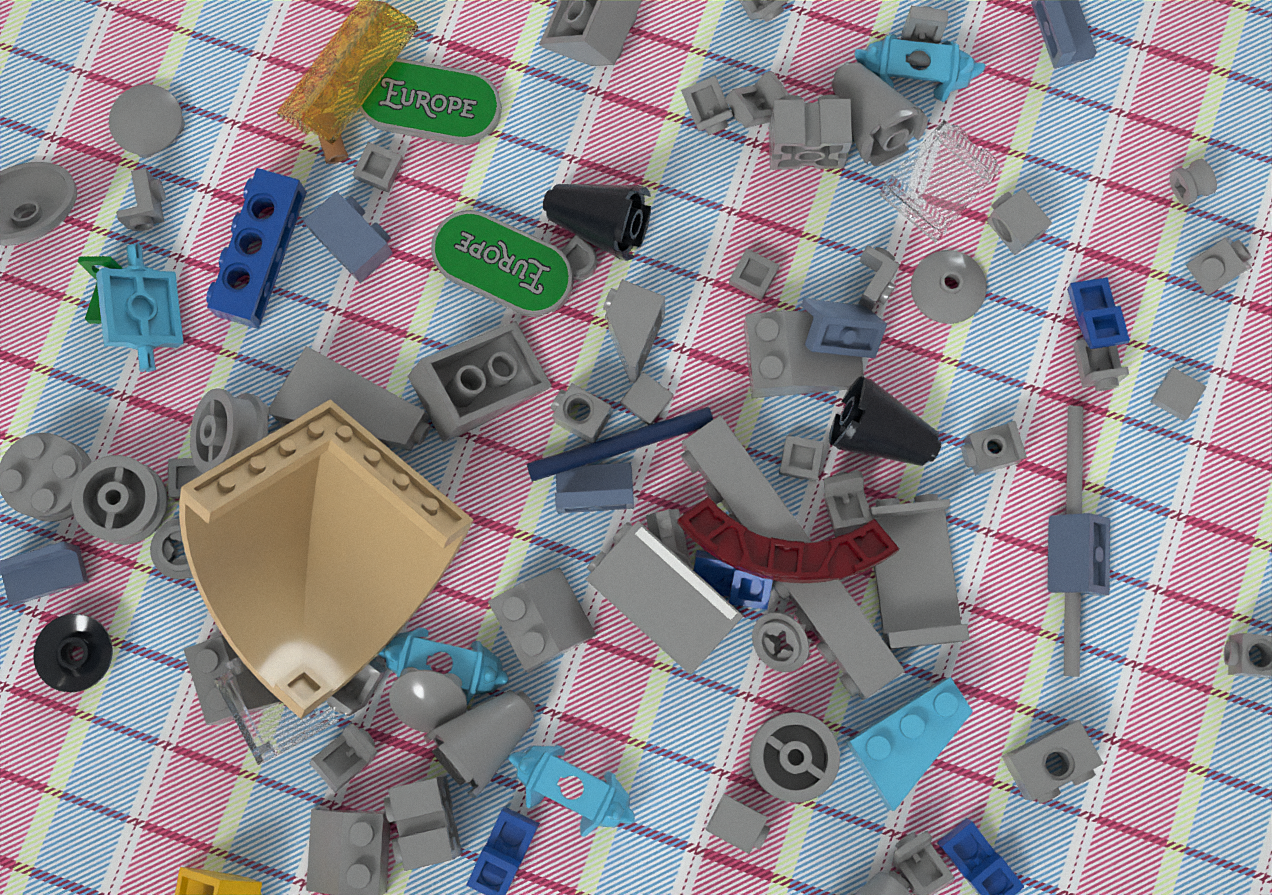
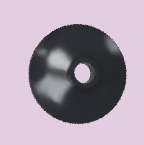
(55, 650)

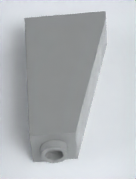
(380, 412)

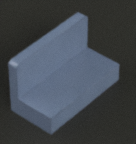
(1064, 31)
(843, 328)
(595, 488)
(1079, 554)
(42, 572)

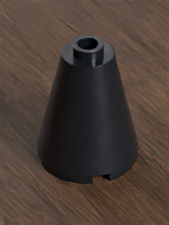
(601, 214)
(882, 427)

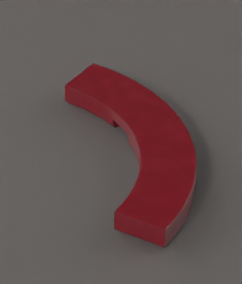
(786, 559)

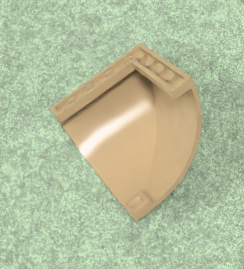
(315, 551)

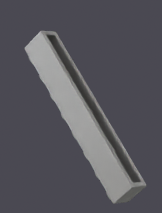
(823, 606)

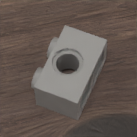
(1029, 768)

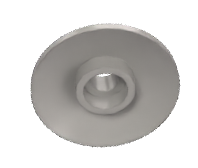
(938, 300)

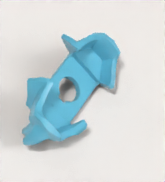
(947, 63)
(477, 668)
(600, 803)

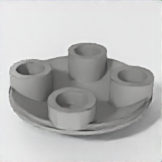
(145, 120)
(427, 698)

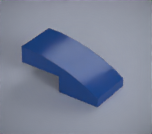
(1096, 313)
(728, 581)
(503, 853)
(978, 861)

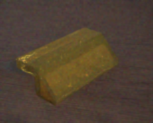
(348, 69)

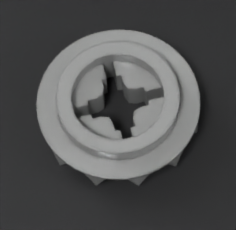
(164, 552)
(768, 644)

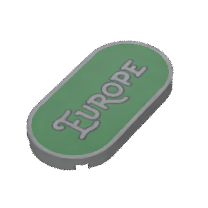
(433, 103)
(502, 263)

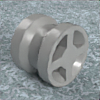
(1193, 181)

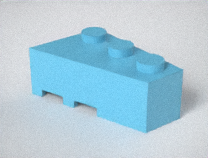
(909, 739)

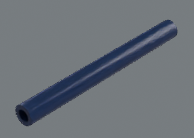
(619, 444)

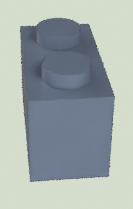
(349, 236)

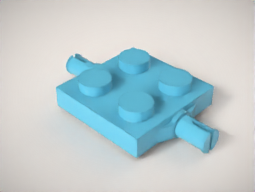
(139, 308)

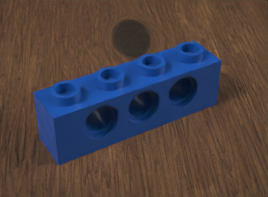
(250, 303)

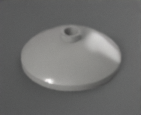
(34, 201)

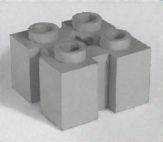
(810, 133)
(423, 823)

